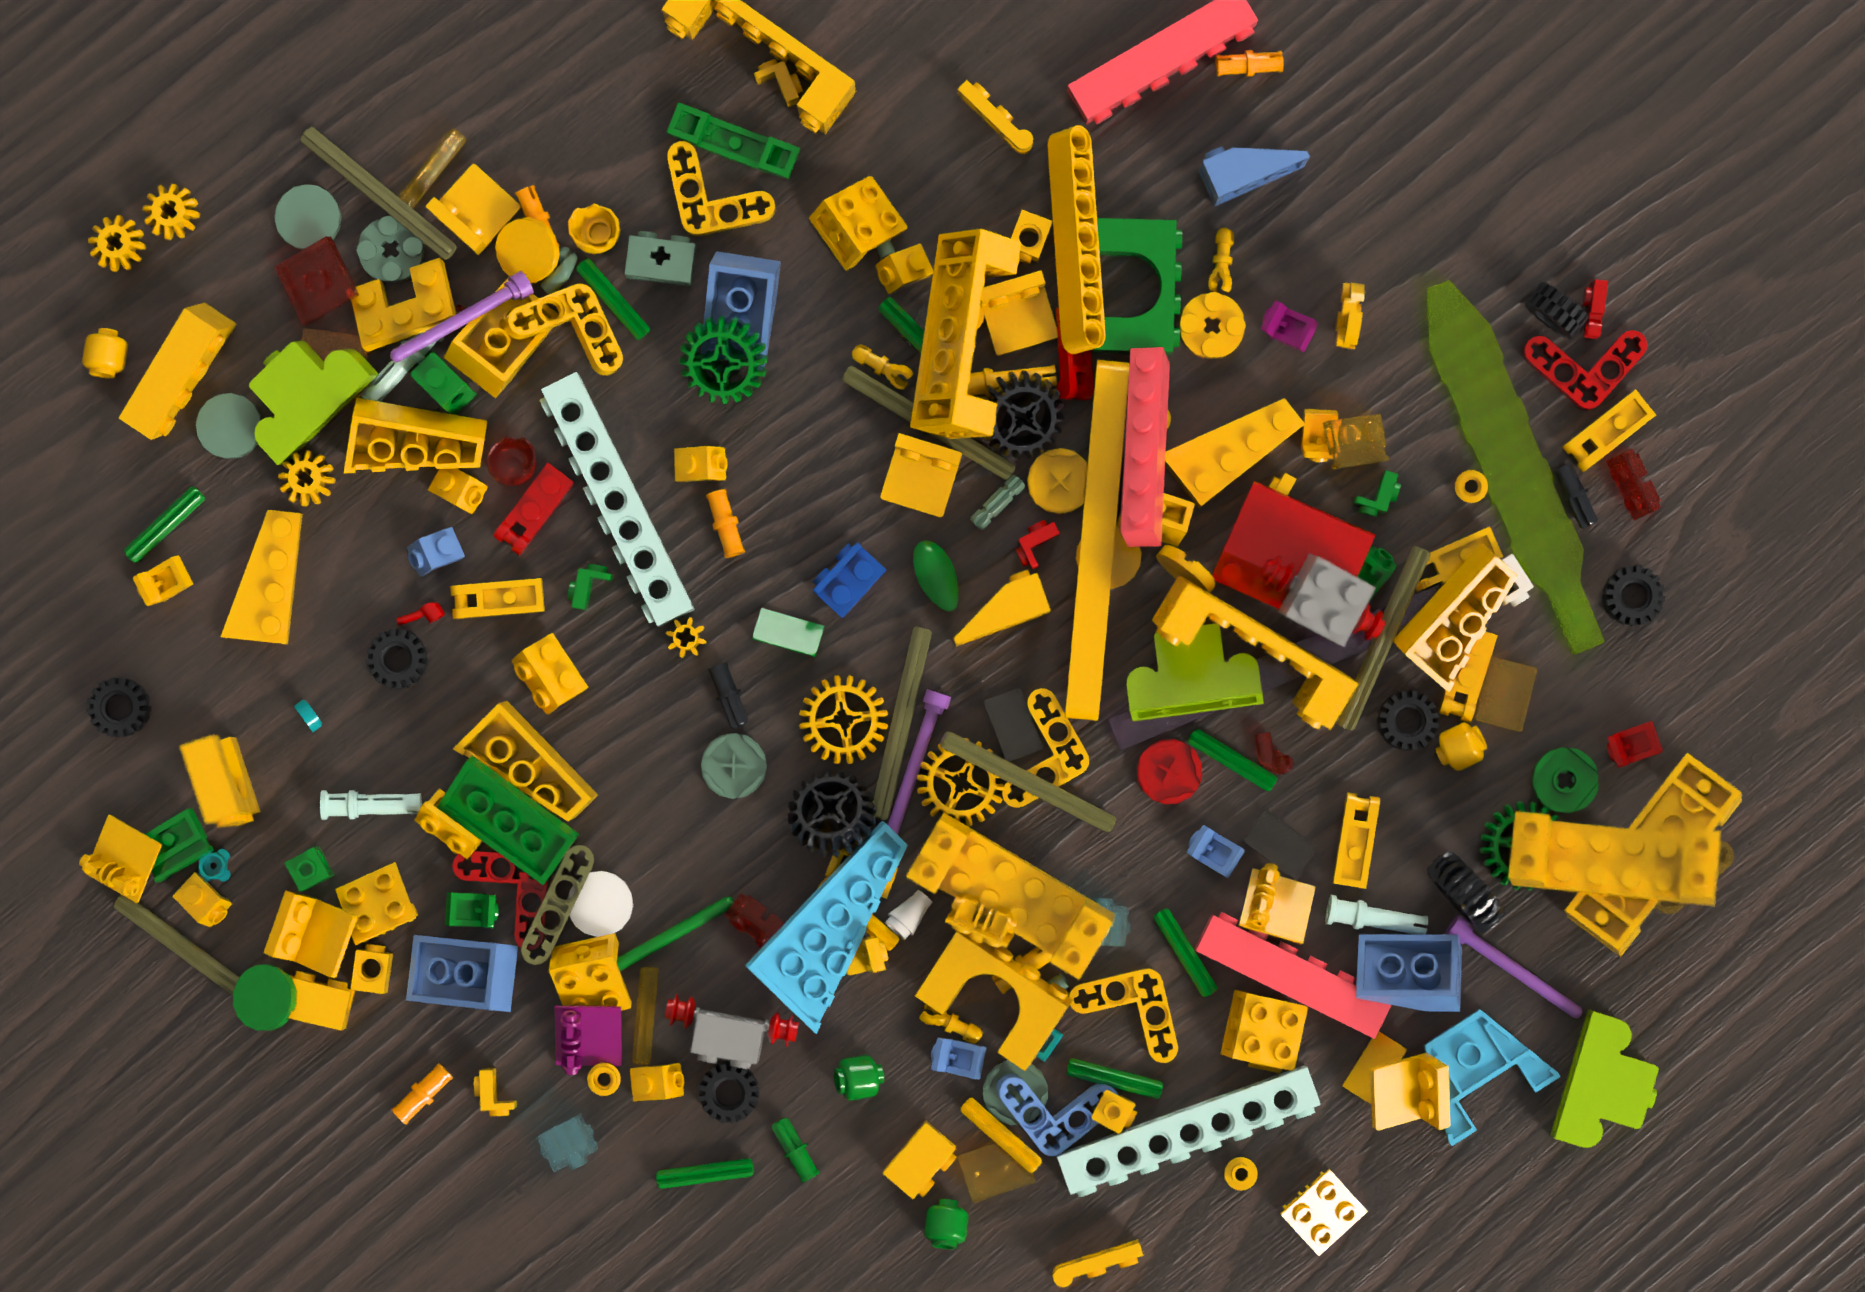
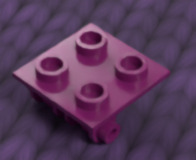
(587, 1036)

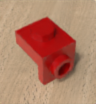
(1038, 534)
(1634, 744)

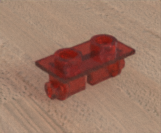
(1638, 497)
(746, 915)

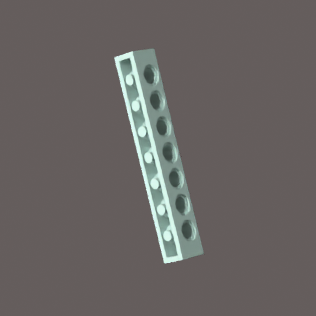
(572, 391)
(1302, 1104)

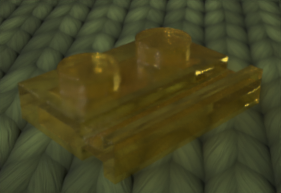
(1356, 441)
(1505, 694)
(992, 1172)

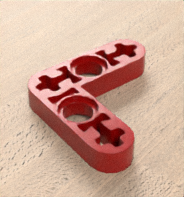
(1593, 377)
(524, 886)

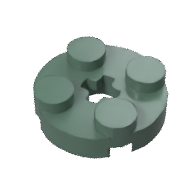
(371, 250)

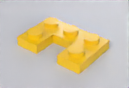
(386, 324)

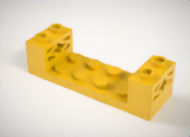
(826, 94)
(950, 332)
(1323, 691)
(1687, 799)
(1615, 860)
(1044, 907)

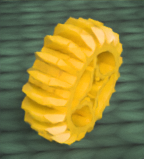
(815, 724)
(939, 772)

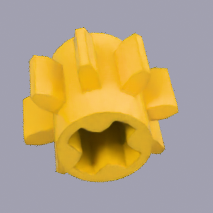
(682, 629)

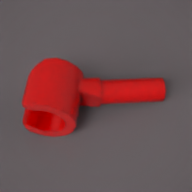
(431, 611)

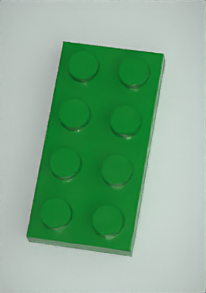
(507, 820)

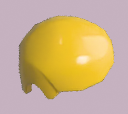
(594, 228)

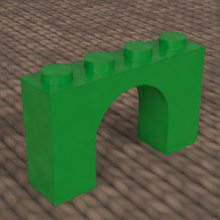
(1155, 244)

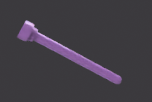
(516, 288)
(934, 705)
(1461, 927)

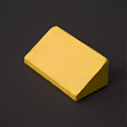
(1377, 1052)

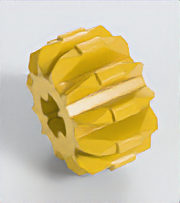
(182, 207)
(128, 239)
(295, 482)

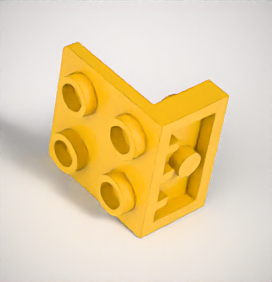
(475, 209)
(857, 221)
(1018, 313)
(921, 475)
(310, 933)
(589, 973)
(1264, 1030)
(1410, 1091)

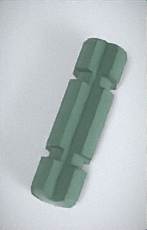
(997, 502)

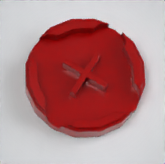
(1169, 771)

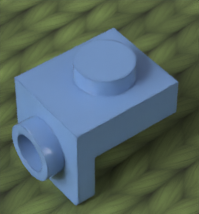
(434, 551)
(1215, 851)
(958, 1058)

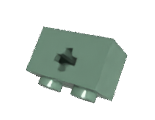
(642, 265)

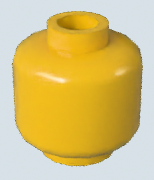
(104, 353)
(1461, 746)

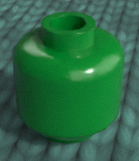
(858, 1077)
(946, 1224)

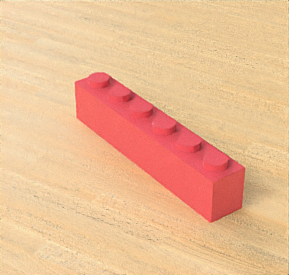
(1161, 56)
(1145, 447)
(1289, 974)

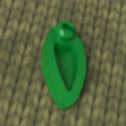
(936, 574)

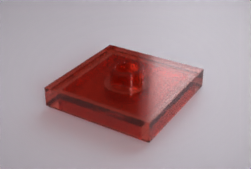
(316, 280)

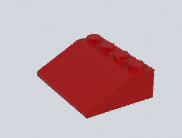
(1284, 527)

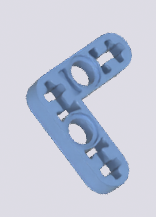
(1046, 1123)

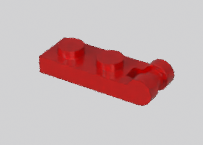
(1072, 365)
(534, 508)

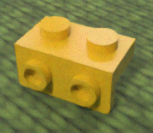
(548, 673)
(445, 828)

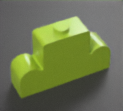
(305, 394)
(1193, 679)
(1603, 1084)

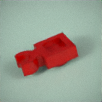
(1594, 299)

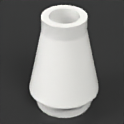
(908, 915)

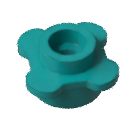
(221, 871)

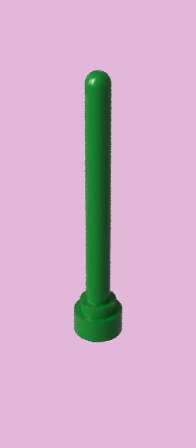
(674, 933)

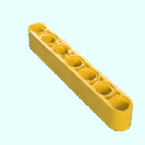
(1076, 240)

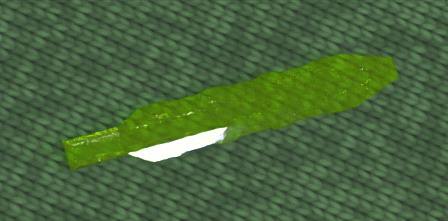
(1510, 459)

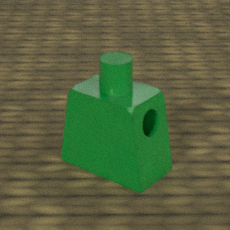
(442, 384)

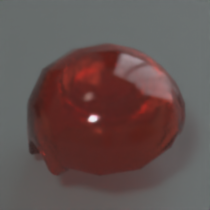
(512, 461)

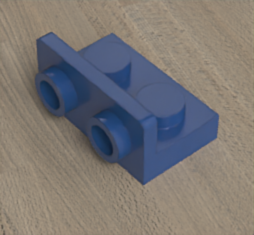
(848, 579)

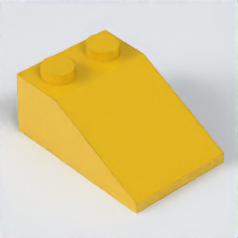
(489, 353)
(1012, 605)

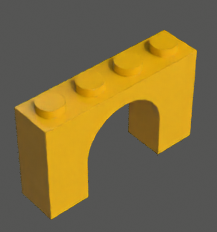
(221, 781)
(1040, 1002)

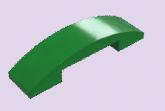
(733, 141)

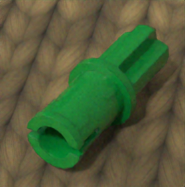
(795, 1149)

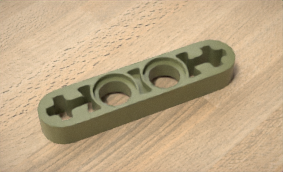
(554, 903)

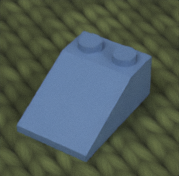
(1244, 169)
(745, 290)
(1410, 971)
(462, 973)

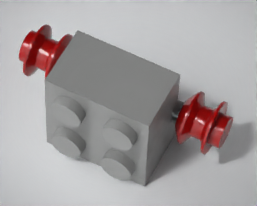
(1324, 599)
(729, 1035)

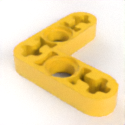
(711, 209)
(570, 312)
(1057, 761)
(1133, 994)

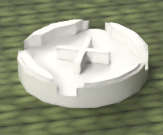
(602, 904)

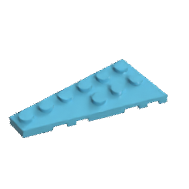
(822, 937)

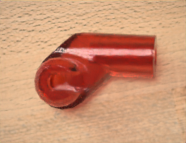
(1271, 758)

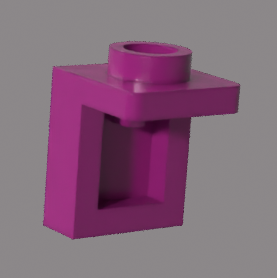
(1288, 326)

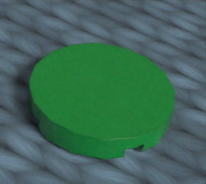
(264, 997)

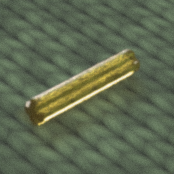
(432, 168)
(645, 1015)

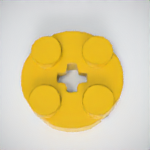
(1213, 306)
(1350, 318)

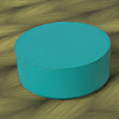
(308, 715)

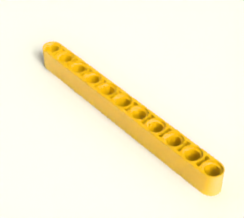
(1097, 540)

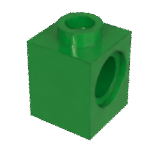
(309, 869)

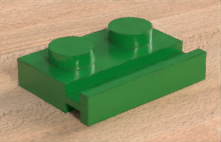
(182, 844)

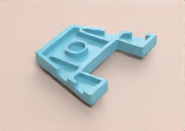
(1476, 1053)

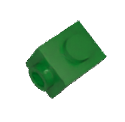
(1387, 491)
(580, 590)
(471, 910)

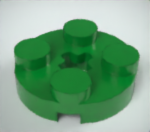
(1584, 780)

